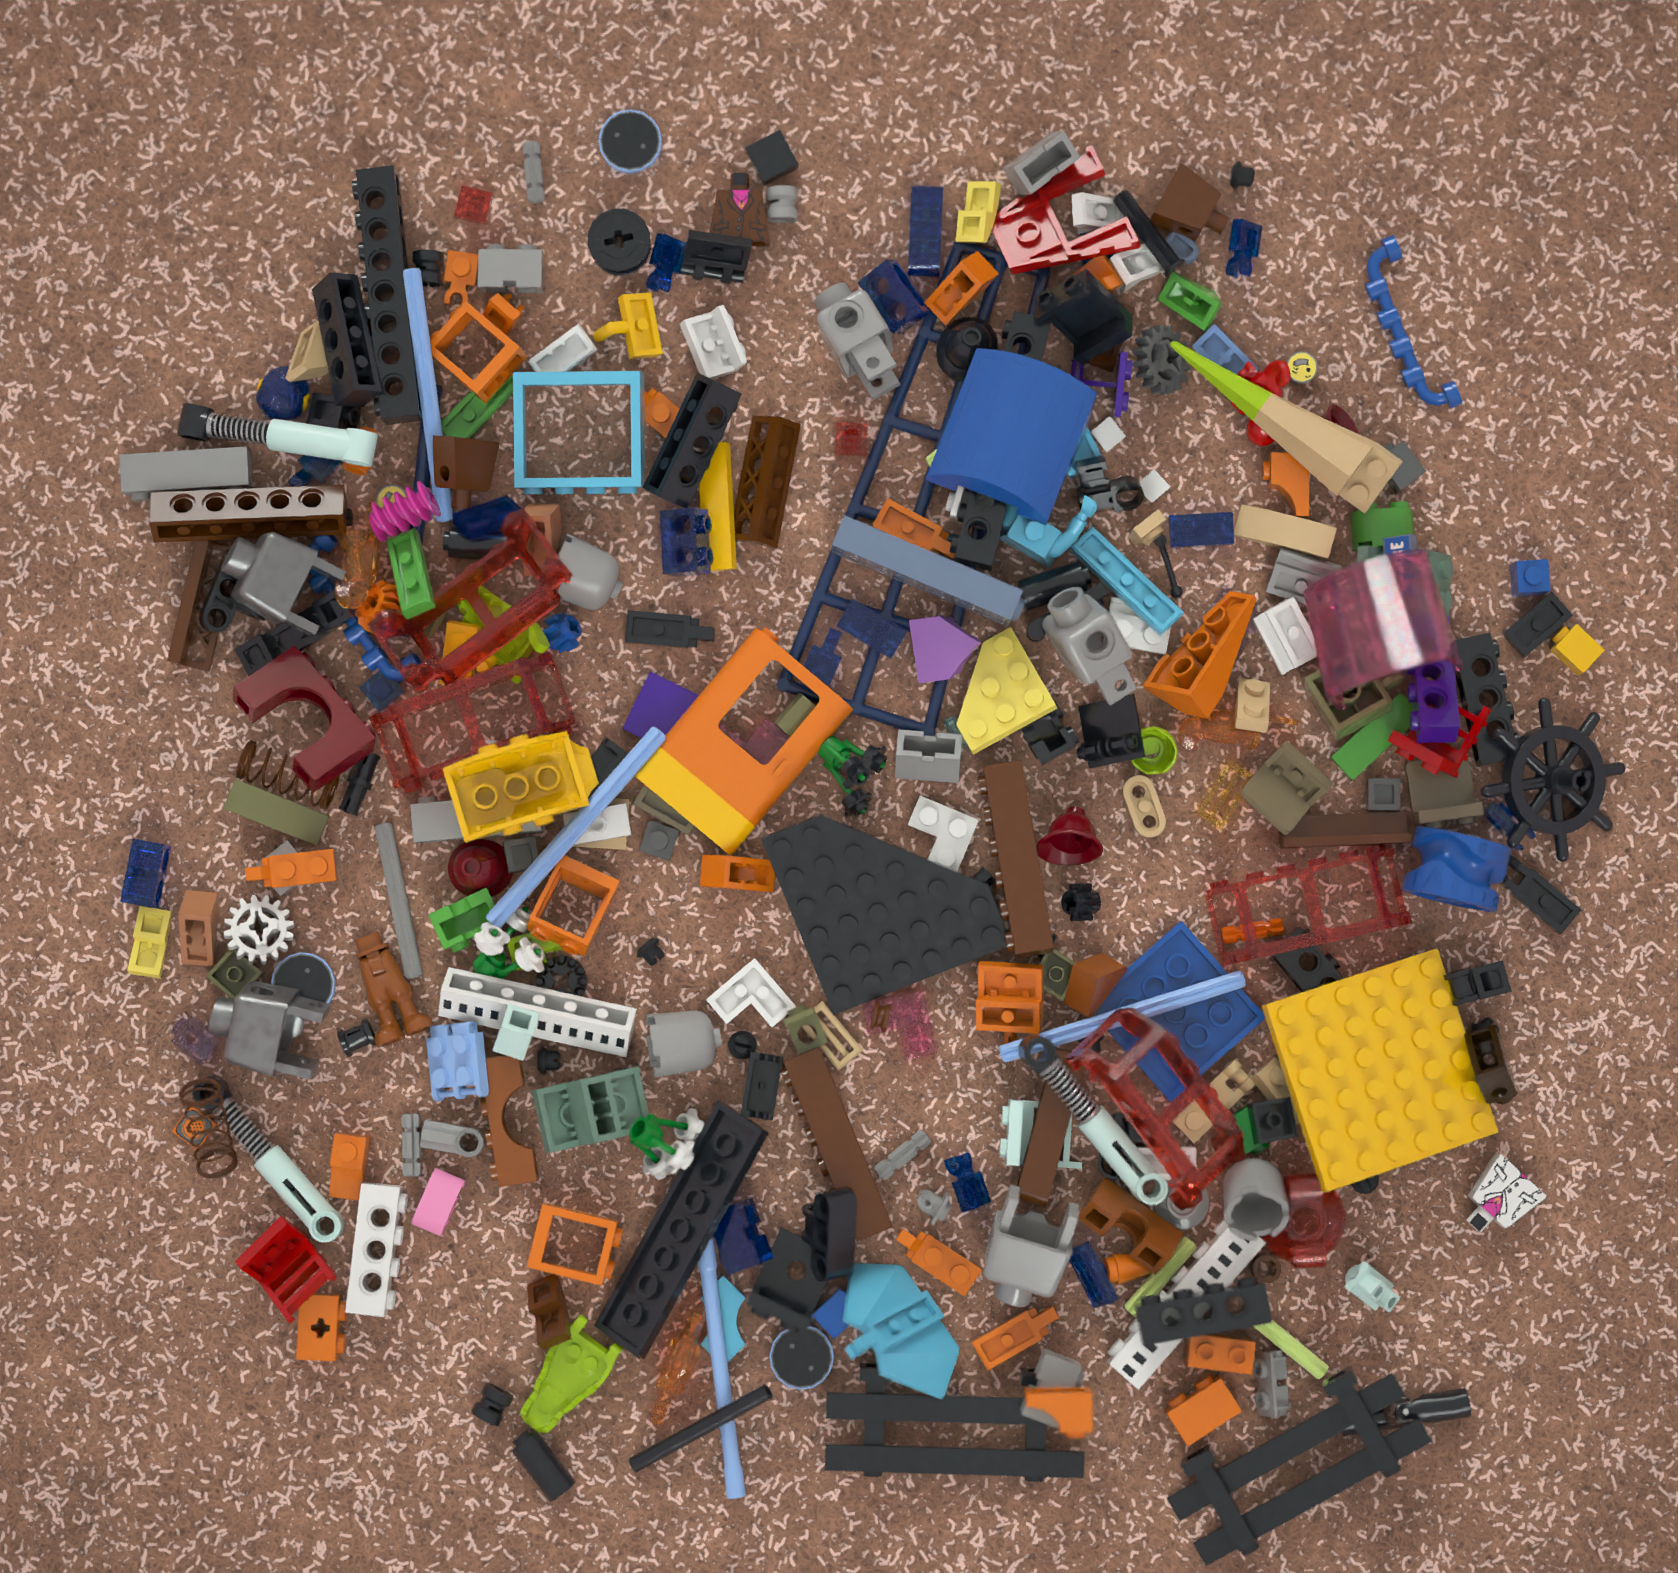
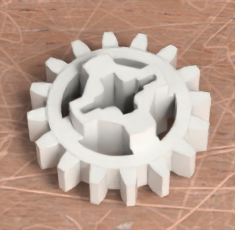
(270, 927)

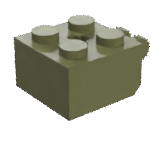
(1367, 704)

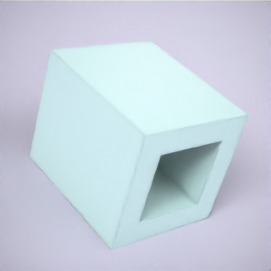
(515, 1031)

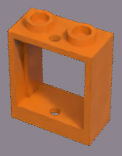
(498, 369)
(585, 879)
(542, 1234)

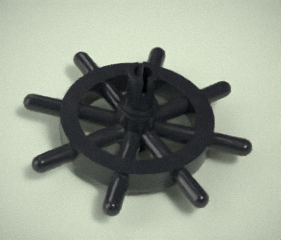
(1553, 779)

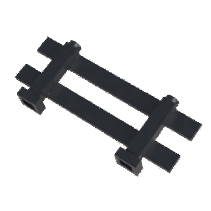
(1353, 1409)
(875, 1457)

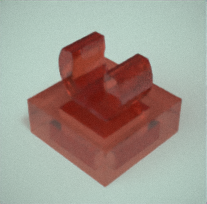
(473, 205)
(851, 439)

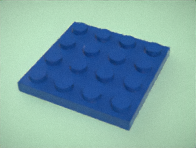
(1203, 1028)

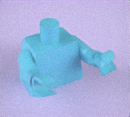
(1043, 541)

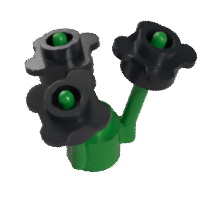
(852, 770)

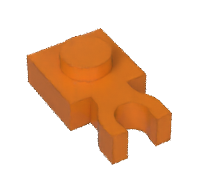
(460, 272)

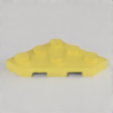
(1002, 693)

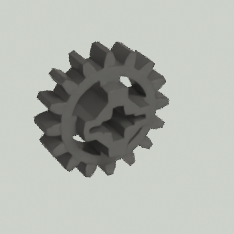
(1158, 361)

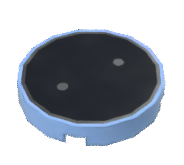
(630, 141)
(308, 974)
(801, 1358)

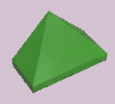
(1191, 300)

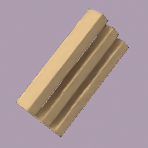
(847, 1056)

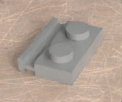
(1296, 572)

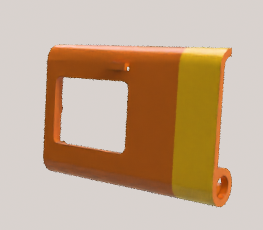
(712, 776)

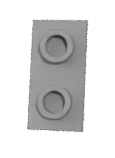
(934, 1205)
(1270, 1398)

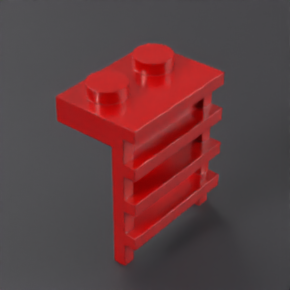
(1441, 756)
(277, 1257)

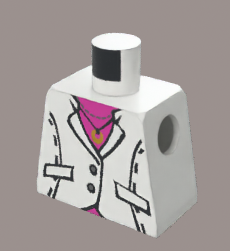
(1502, 1195)

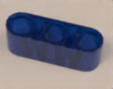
(925, 231)

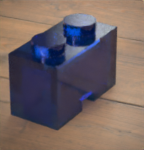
(739, 1239)

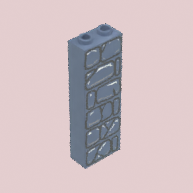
(928, 571)

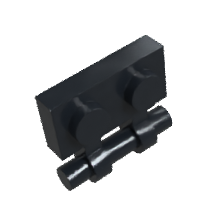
(716, 257)

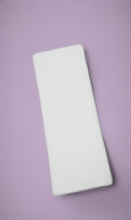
(1109, 435)

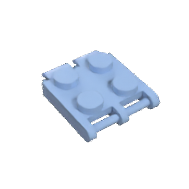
(457, 1061)

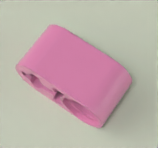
(438, 1202)

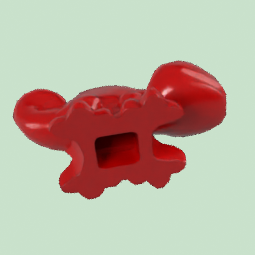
(1273, 379)

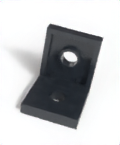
(781, 1295)

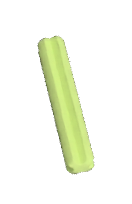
(1155, 1283)
(1294, 1349)

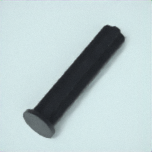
(1148, 232)

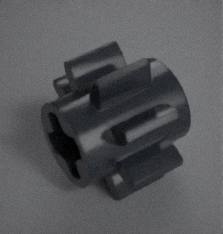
(1081, 902)

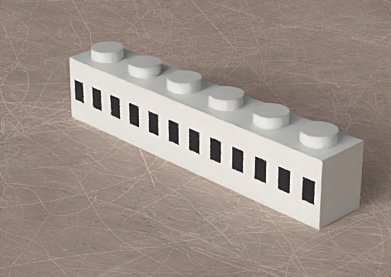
(561, 1015)
(1213, 1263)

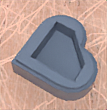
(1183, 247)

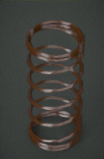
(242, 771)
(190, 1104)

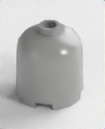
(593, 574)
(681, 1042)
(1255, 1199)

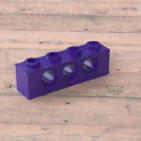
(1438, 723)

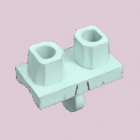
(1371, 1287)

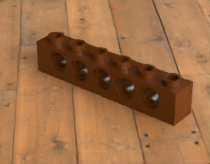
(248, 513)

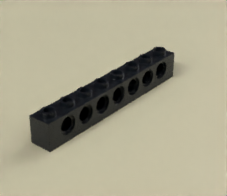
(369, 185)
(981, 552)

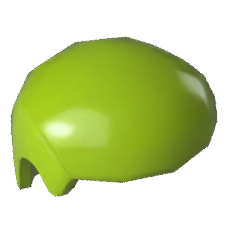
(1157, 741)

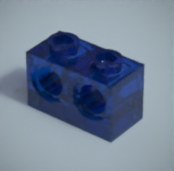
(899, 291)
(677, 543)
(145, 873)

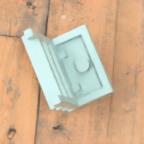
(1019, 1123)

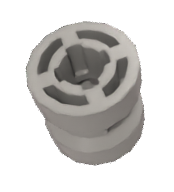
(782, 204)

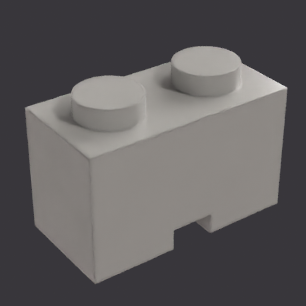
(1041, 162)
(511, 267)
(928, 756)
(1053, 1371)

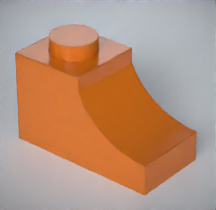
(961, 287)
(1290, 479)
(737, 873)
(348, 1165)
(1067, 1405)

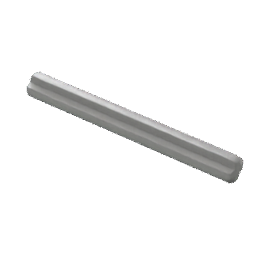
(398, 900)

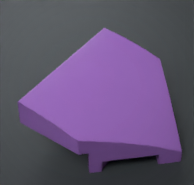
(940, 647)

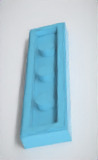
(1126, 581)

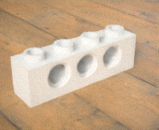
(360, 1297)

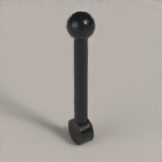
(1176, 591)

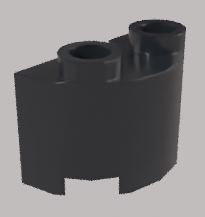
(1048, 737)

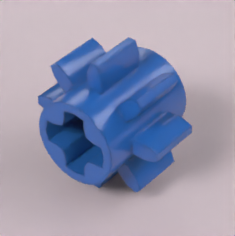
(562, 632)

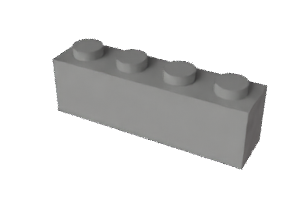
(185, 471)
(438, 822)

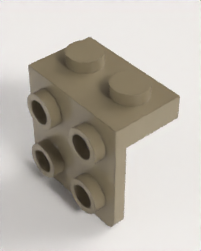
(1285, 787)
(1441, 796)

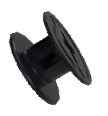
(616, 224)

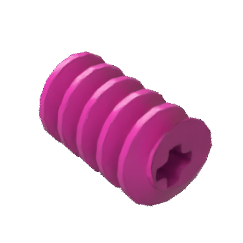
(403, 511)

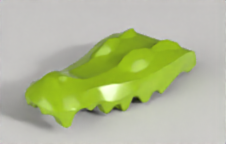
(521, 646)
(567, 1377)

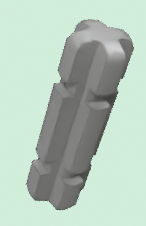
(533, 172)
(411, 1144)
(902, 1154)

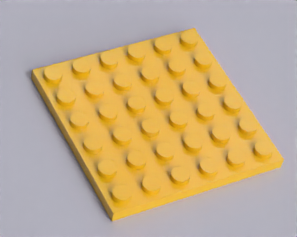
(1379, 1070)

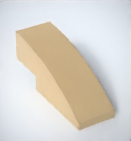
(1284, 531)

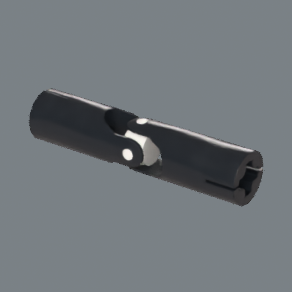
(1428, 1408)

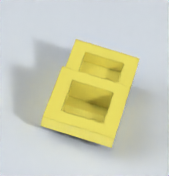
(980, 212)
(150, 942)

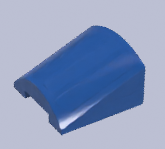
(1013, 432)

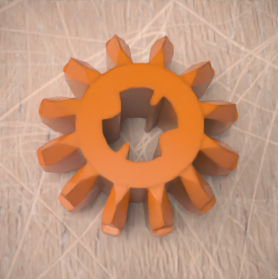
(381, 597)

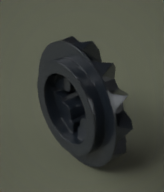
(560, 965)

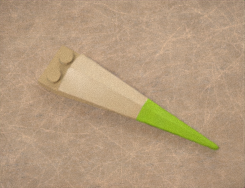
(1334, 455)

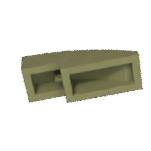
(276, 812)

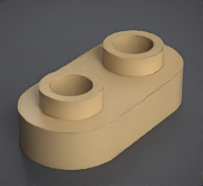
(1145, 806)

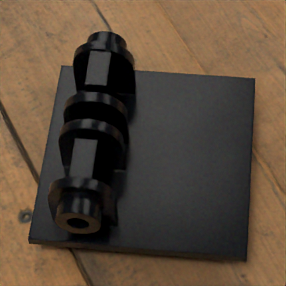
(1110, 732)

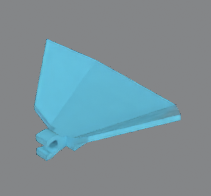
(899, 1327)

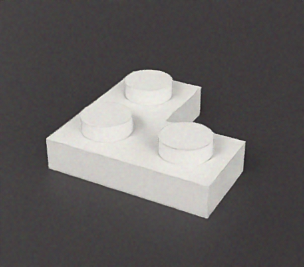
(949, 826)
(753, 987)

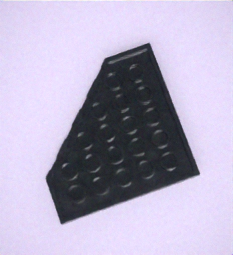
(877, 911)

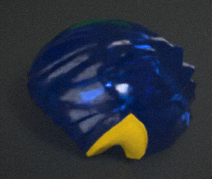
(280, 397)

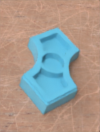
(730, 1303)

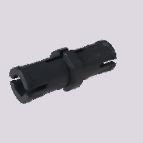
(359, 784)

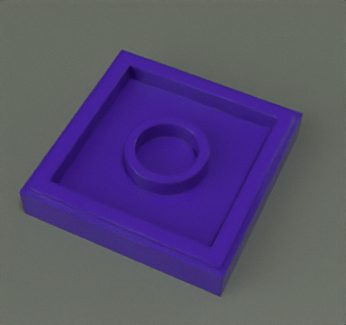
(658, 706)

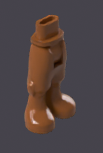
(387, 984)

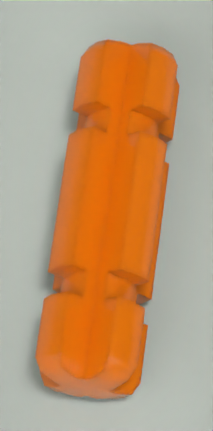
(1273, 927)

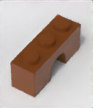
(1151, 1235)

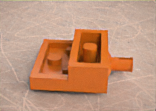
(1010, 998)

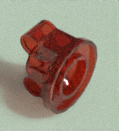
(1309, 1249)

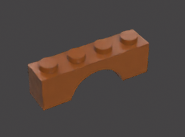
(513, 1161)

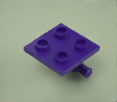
(1124, 371)

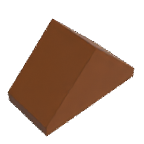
(1092, 983)

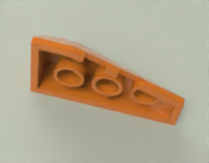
(1201, 667)

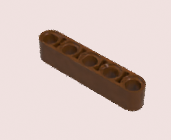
(1045, 1141)

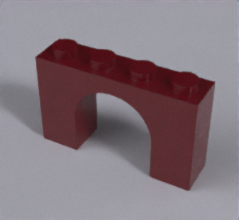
(294, 678)

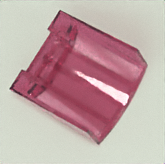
(1378, 621)

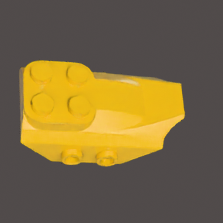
(519, 784)

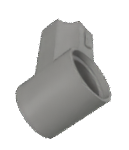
(449, 1138)

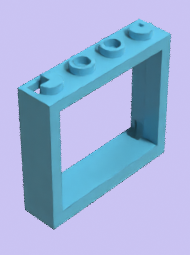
(593, 485)

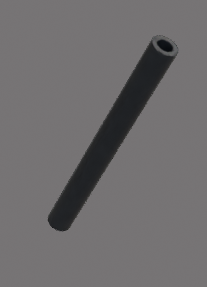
(700, 1428)

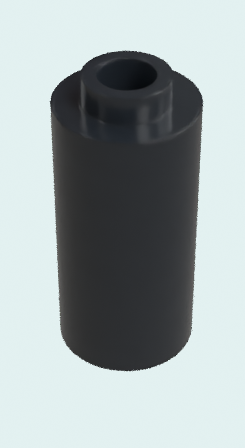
(472, 549)
(1044, 586)
(542, 1465)

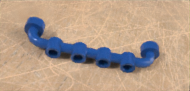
(1401, 344)
(374, 655)

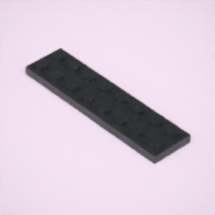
(681, 1230)

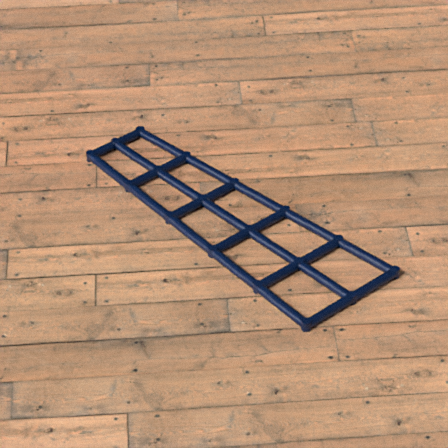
(856, 507)

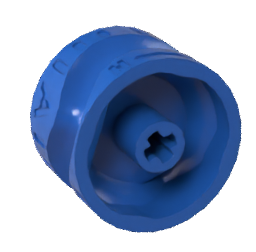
(1457, 869)

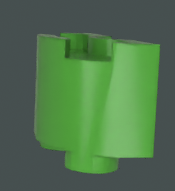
(1380, 523)
(462, 920)

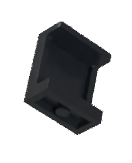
(1085, 315)

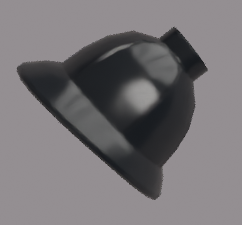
(959, 344)

